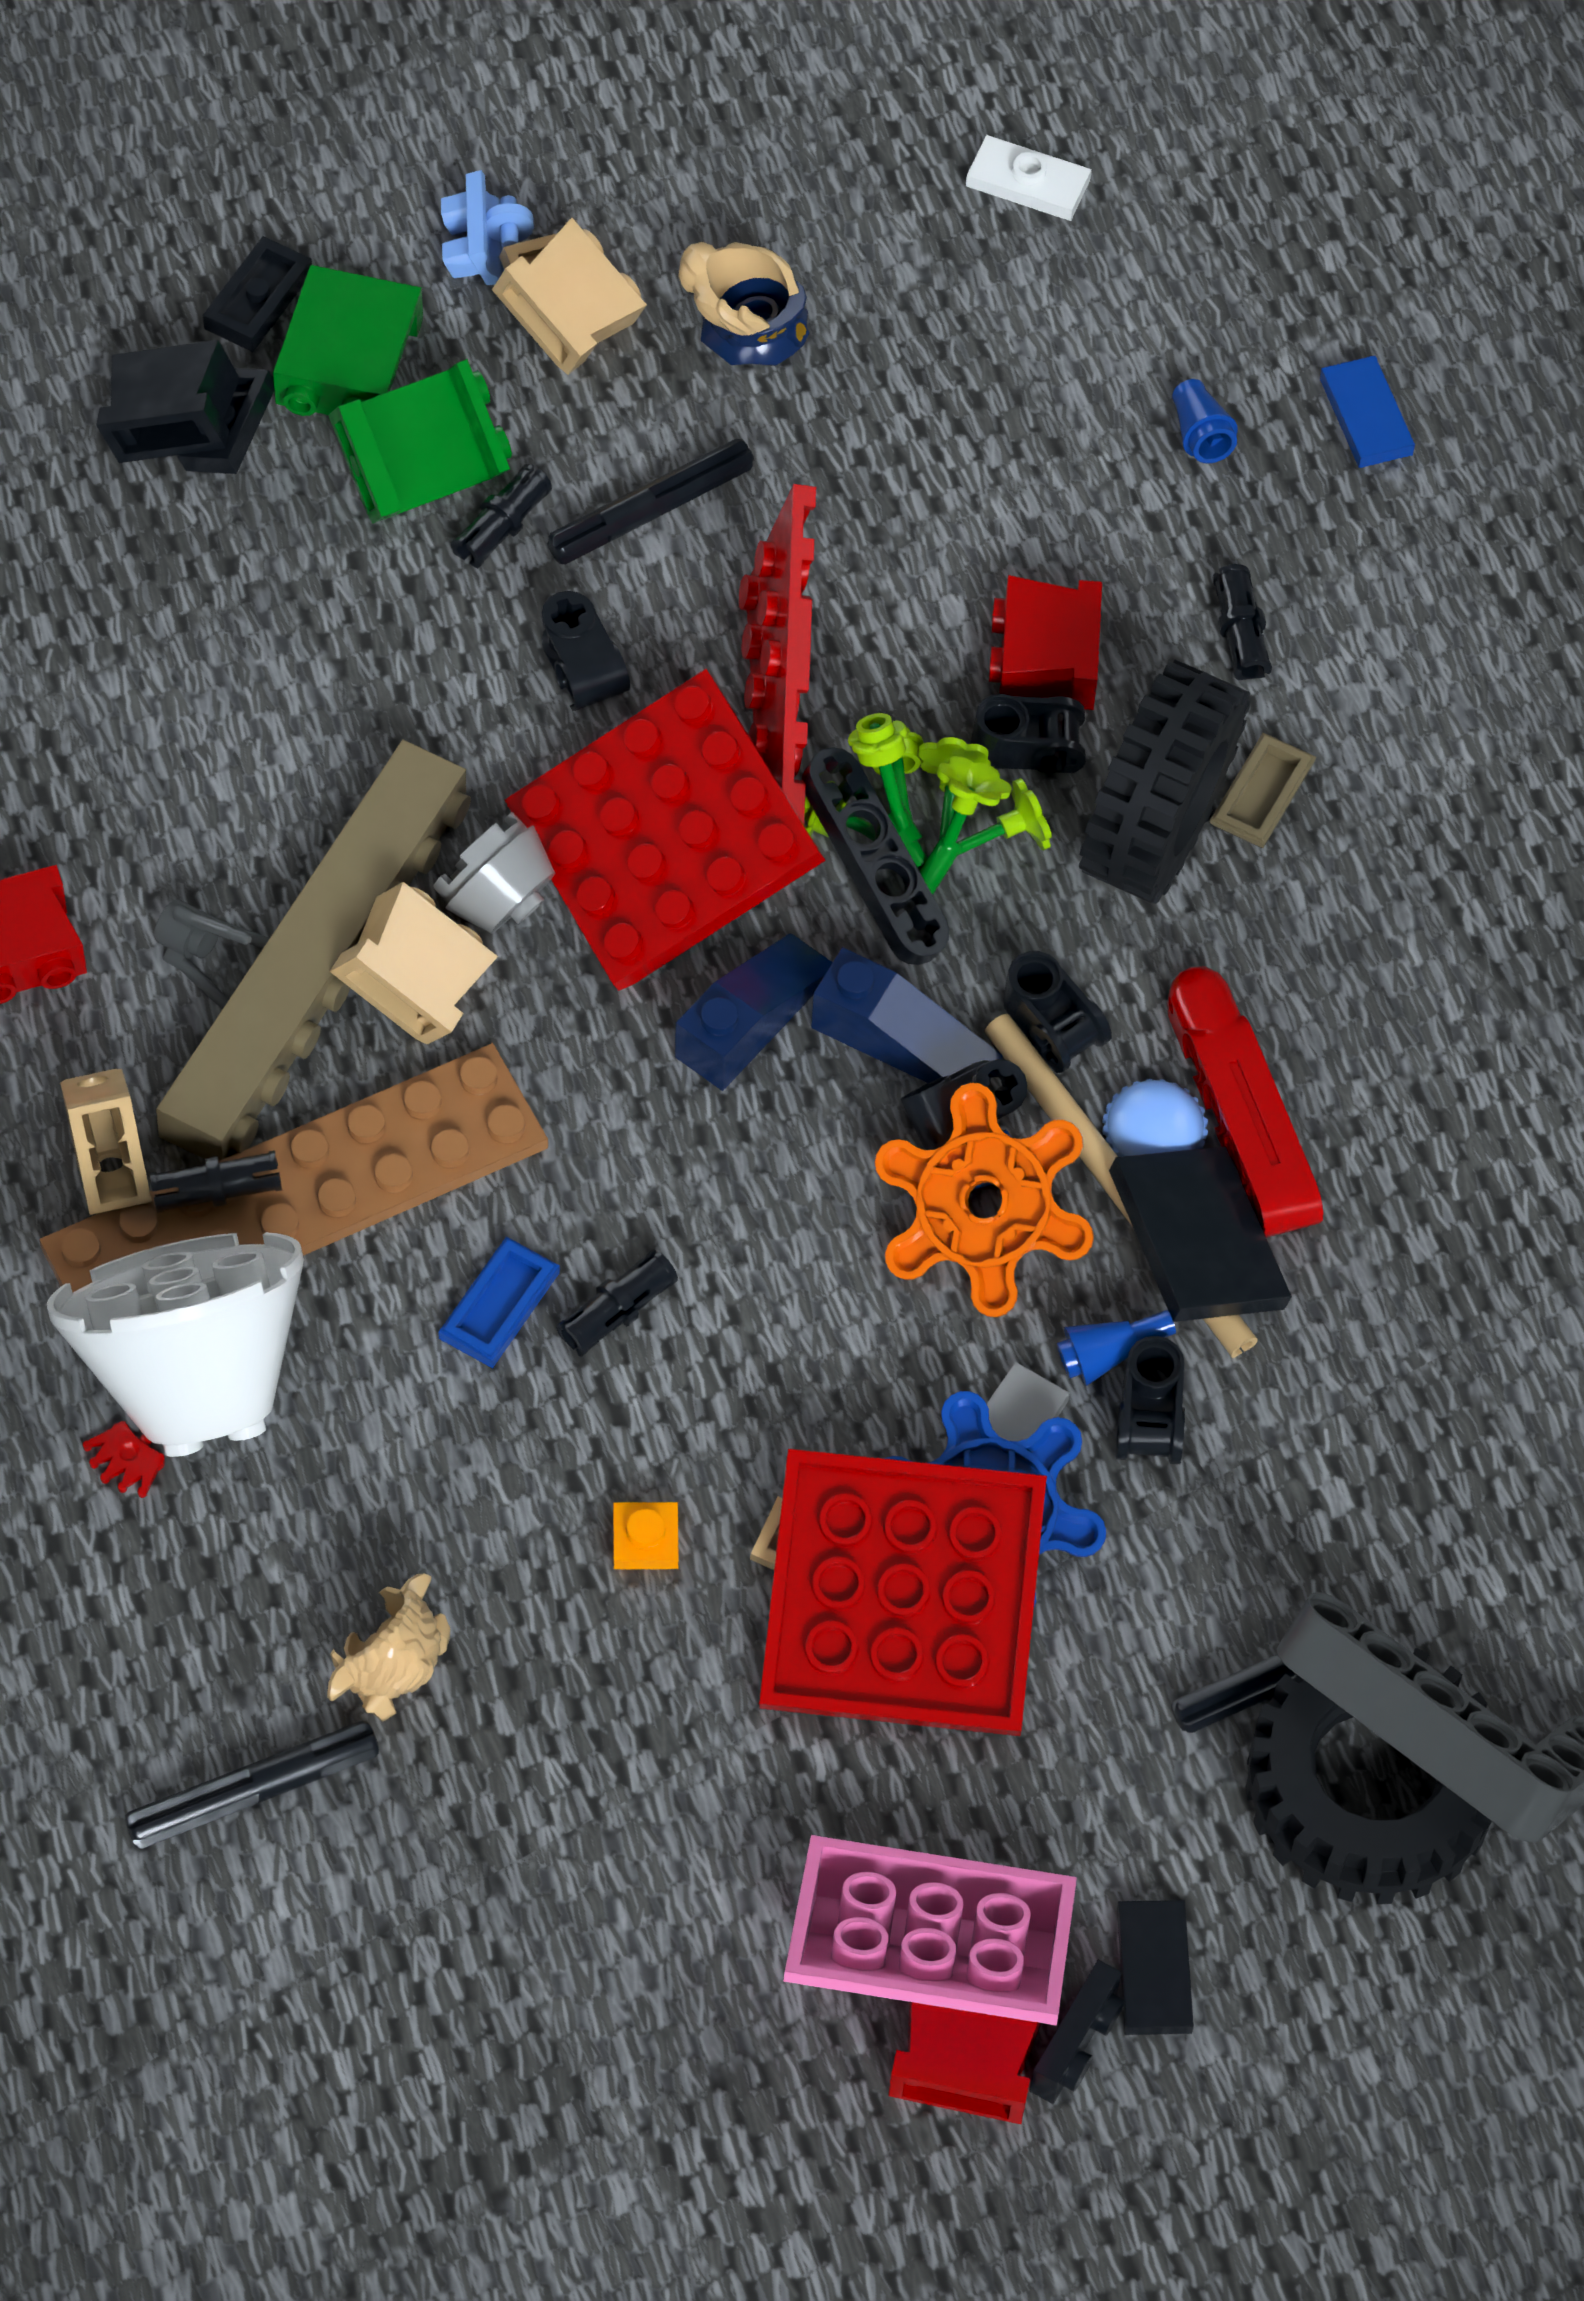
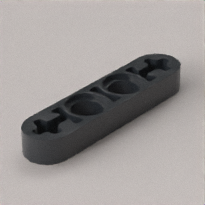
(884, 853)

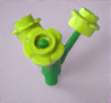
(892, 754)

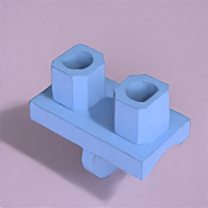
(489, 228)

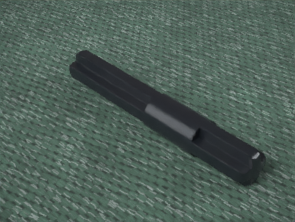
(650, 501)
(251, 1784)

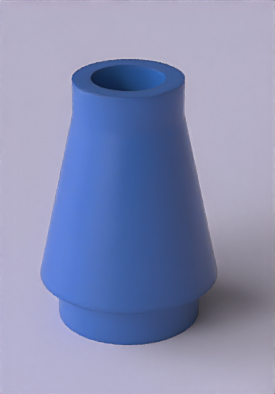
(1204, 424)

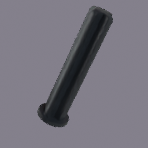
(1229, 1695)

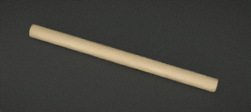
(1096, 1151)

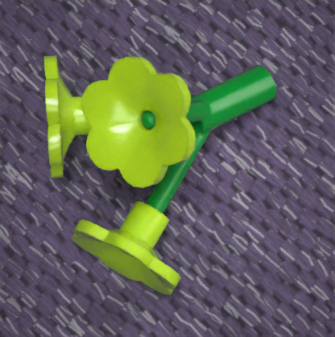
(966, 780)

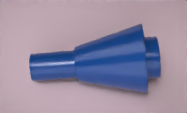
(1100, 1347)

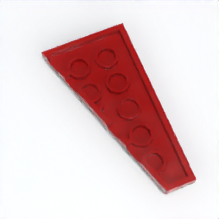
(780, 642)

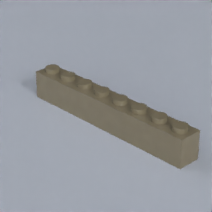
(290, 983)

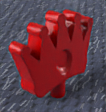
(125, 1455)

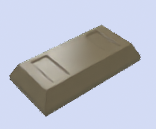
(1262, 790)

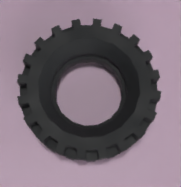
(1164, 781)
(1332, 1842)

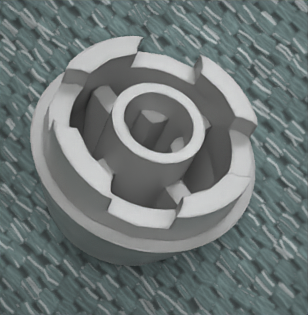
(498, 876)

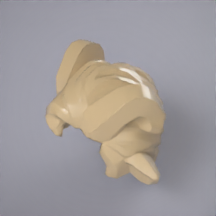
(396, 1656)

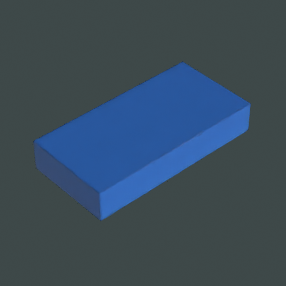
(1367, 411)
(499, 1302)

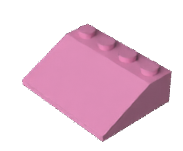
(931, 1930)

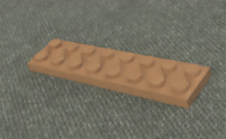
(339, 1169)

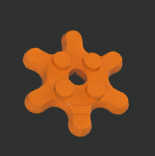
(941, 1188)

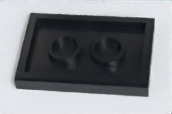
(1199, 1234)

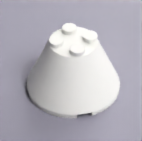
(188, 1334)

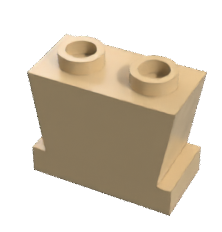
(569, 296)
(414, 963)

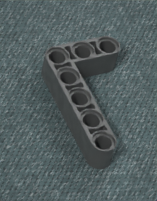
(1436, 1723)

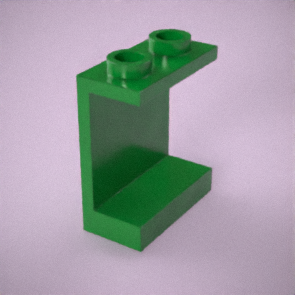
(344, 340)
(421, 441)

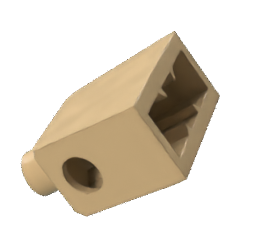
(103, 1128)

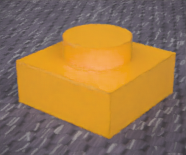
(645, 1535)

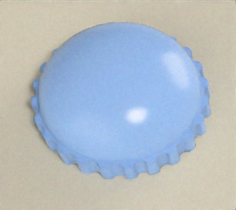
(1154, 1119)

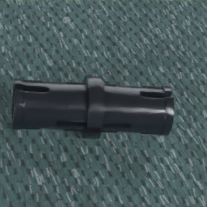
(502, 515)
(1242, 622)
(215, 1181)
(617, 1302)

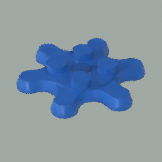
(1045, 1452)

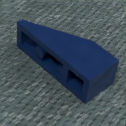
(747, 1009)
(893, 1020)

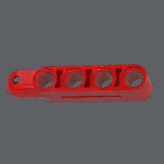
(1244, 1100)

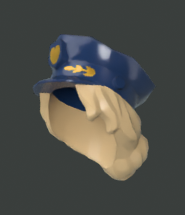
(746, 301)

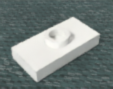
(1028, 177)

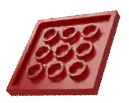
(665, 830)
(903, 1592)

